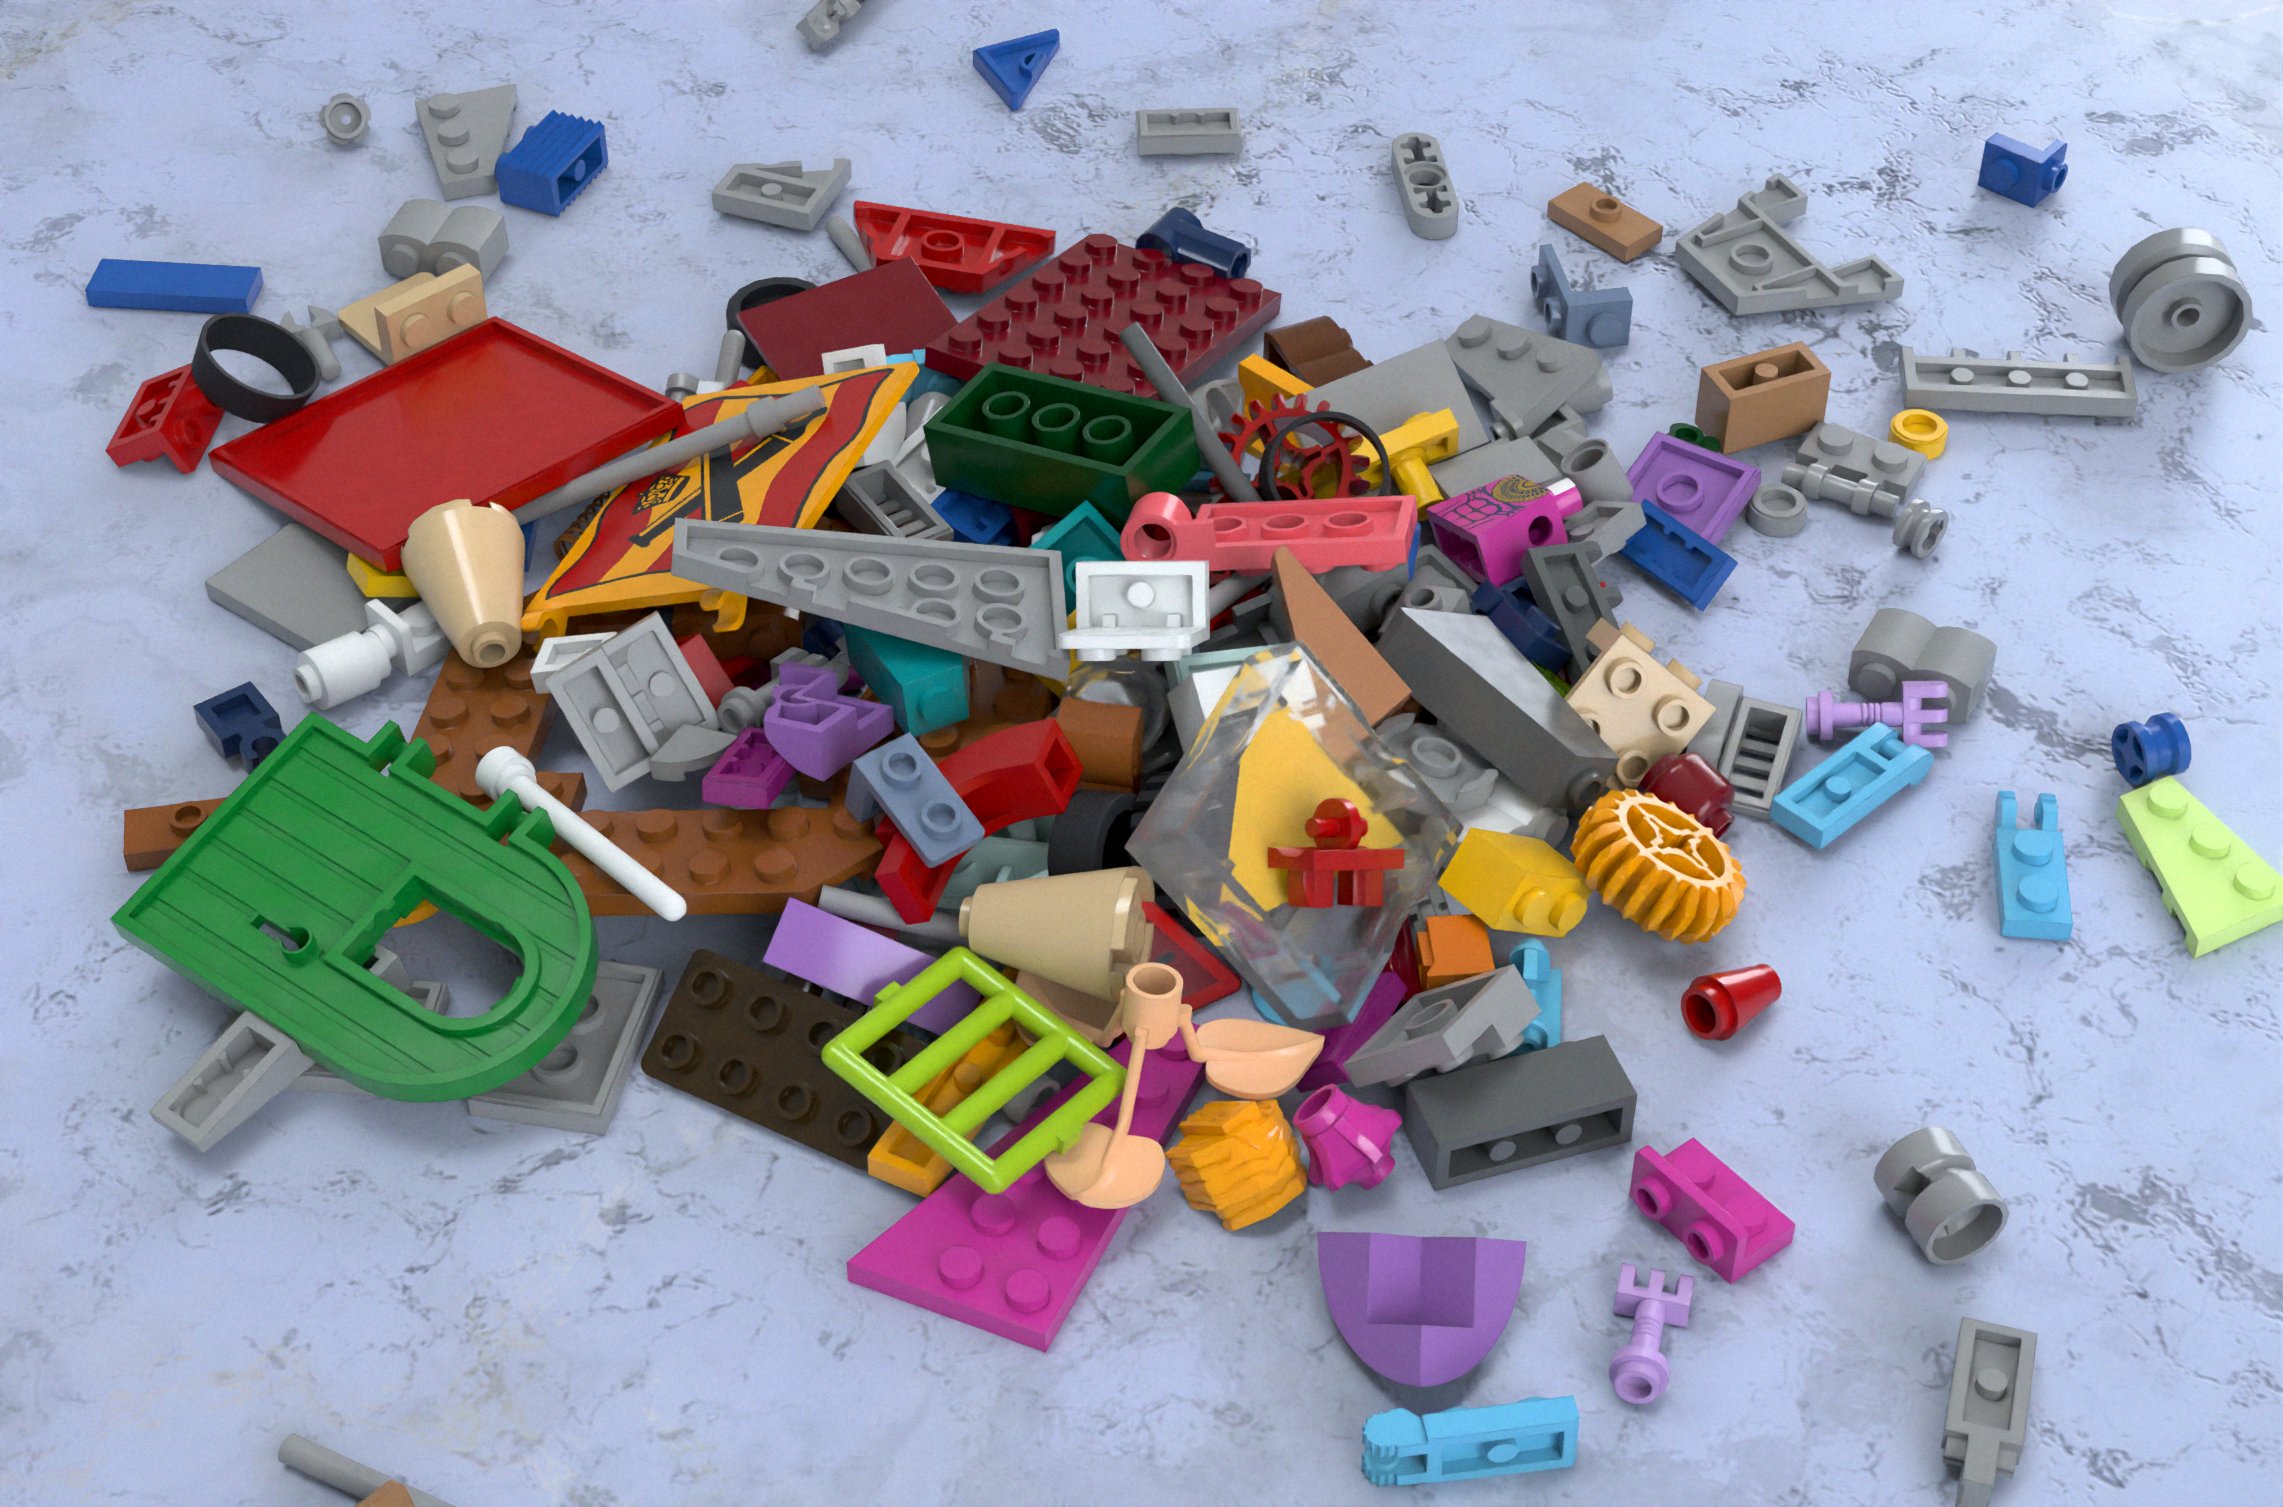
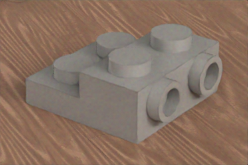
(1447, 1028)

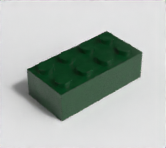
(1059, 444)

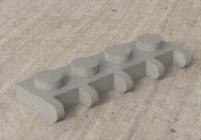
(2017, 385)

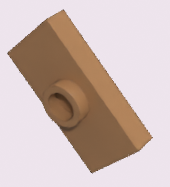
(1604, 221)

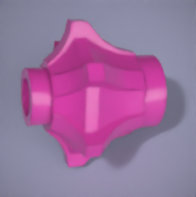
(1346, 1139)

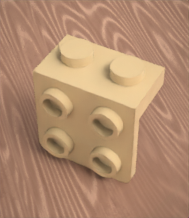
(416, 313)
(1637, 702)

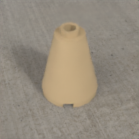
(470, 577)
(1065, 927)

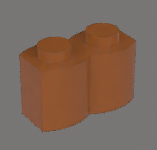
(1106, 742)

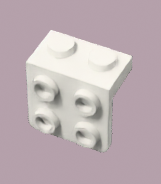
(1141, 607)

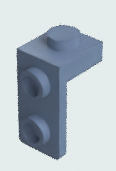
(1583, 317)
(915, 798)

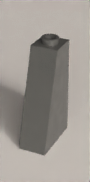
(1498, 704)

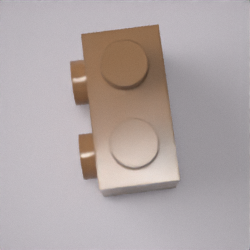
(1762, 397)

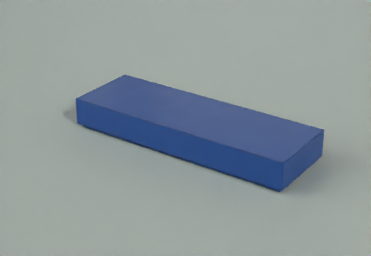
(174, 286)

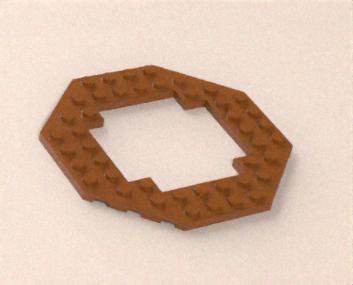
(714, 857)

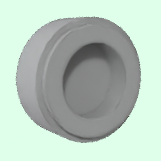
(1777, 510)

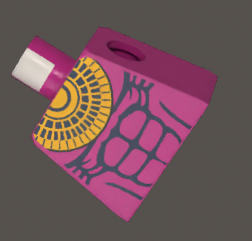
(1496, 523)

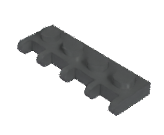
(1571, 596)

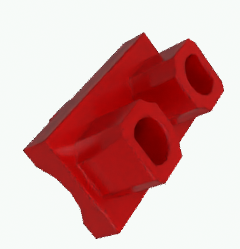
(1311, 869)

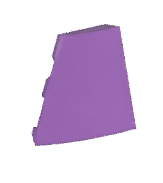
(817, 726)

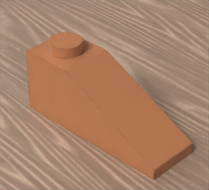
(1336, 640)

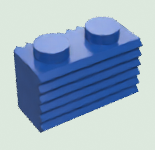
(552, 163)

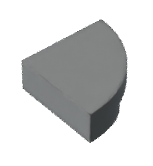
(688, 751)

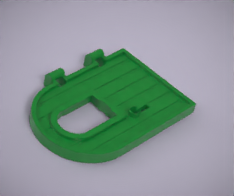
(332, 864)

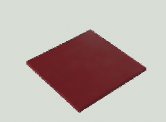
(876, 306)

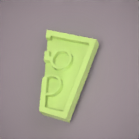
(2204, 868)

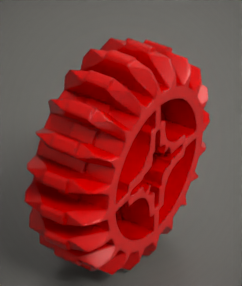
(1309, 460)

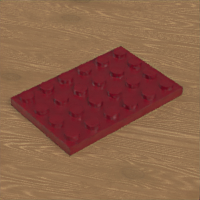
(1075, 306)

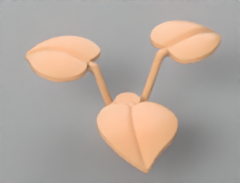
(1240, 1058)

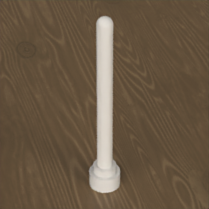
(507, 769)

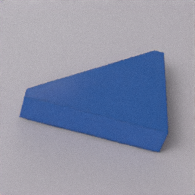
(1016, 64)

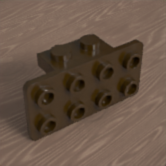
(758, 1054)

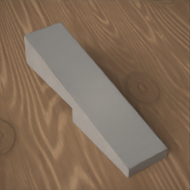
(246, 1070)

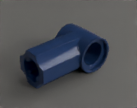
(1186, 242)

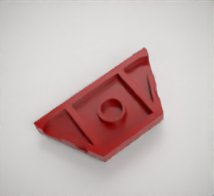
(950, 249)

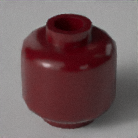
(1693, 788)

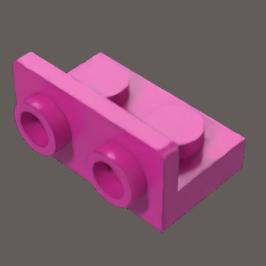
(1709, 1209)

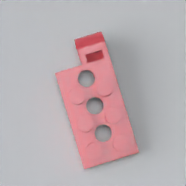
(1245, 534)

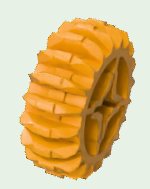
(1658, 866)

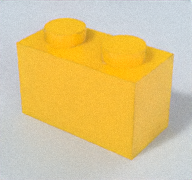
(1516, 883)

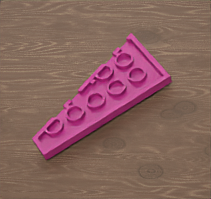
(1024, 1253)

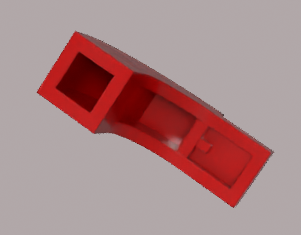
(1002, 781)

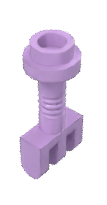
(1824, 715)
(1640, 1369)

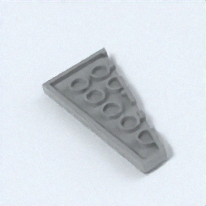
(942, 594)

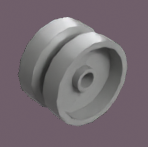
(2180, 300)

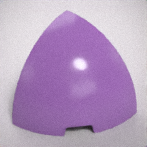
(1420, 1303)

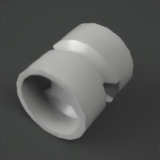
(1941, 1195)

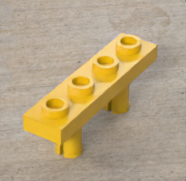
(1410, 449)

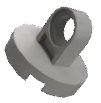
(1442, 760)

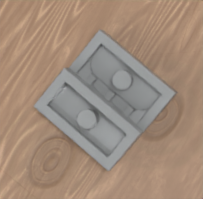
(630, 699)

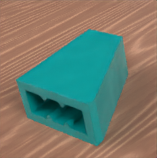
(920, 681)

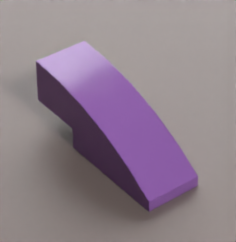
(860, 963)

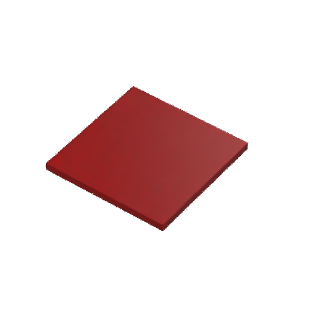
(464, 419)

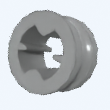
(1920, 528)

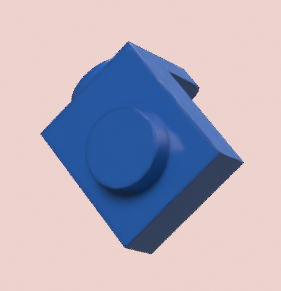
(2022, 170)

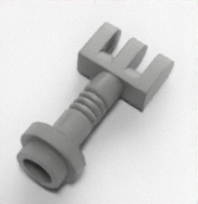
(748, 708)

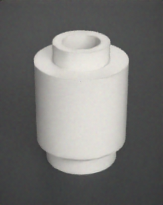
(341, 669)

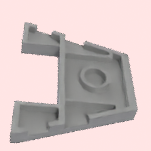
(1763, 269)

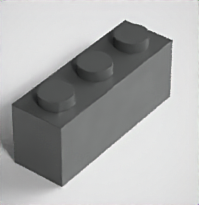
(1519, 1112)

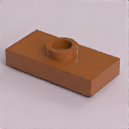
(159, 831)

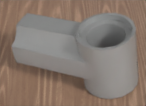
(1587, 464)

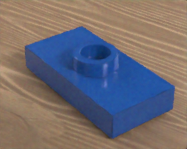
(1678, 557)

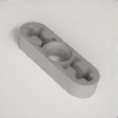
(1420, 200)

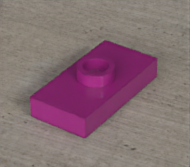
(747, 773)
(1345, 1040)

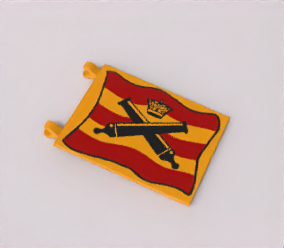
(766, 481)

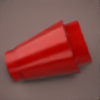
(1728, 1000)

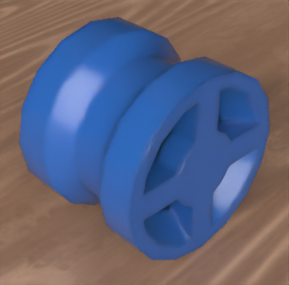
(2151, 748)

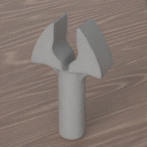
(323, 329)

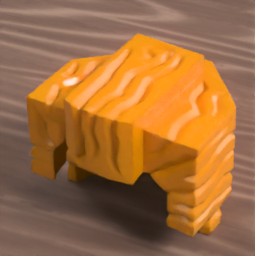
(1238, 1161)

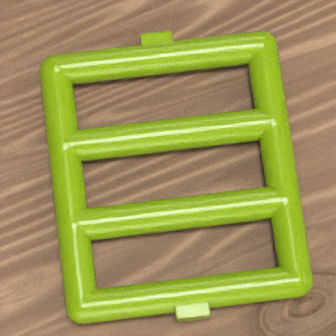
(947, 1134)

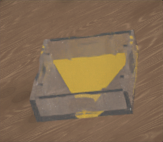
(1250, 783)

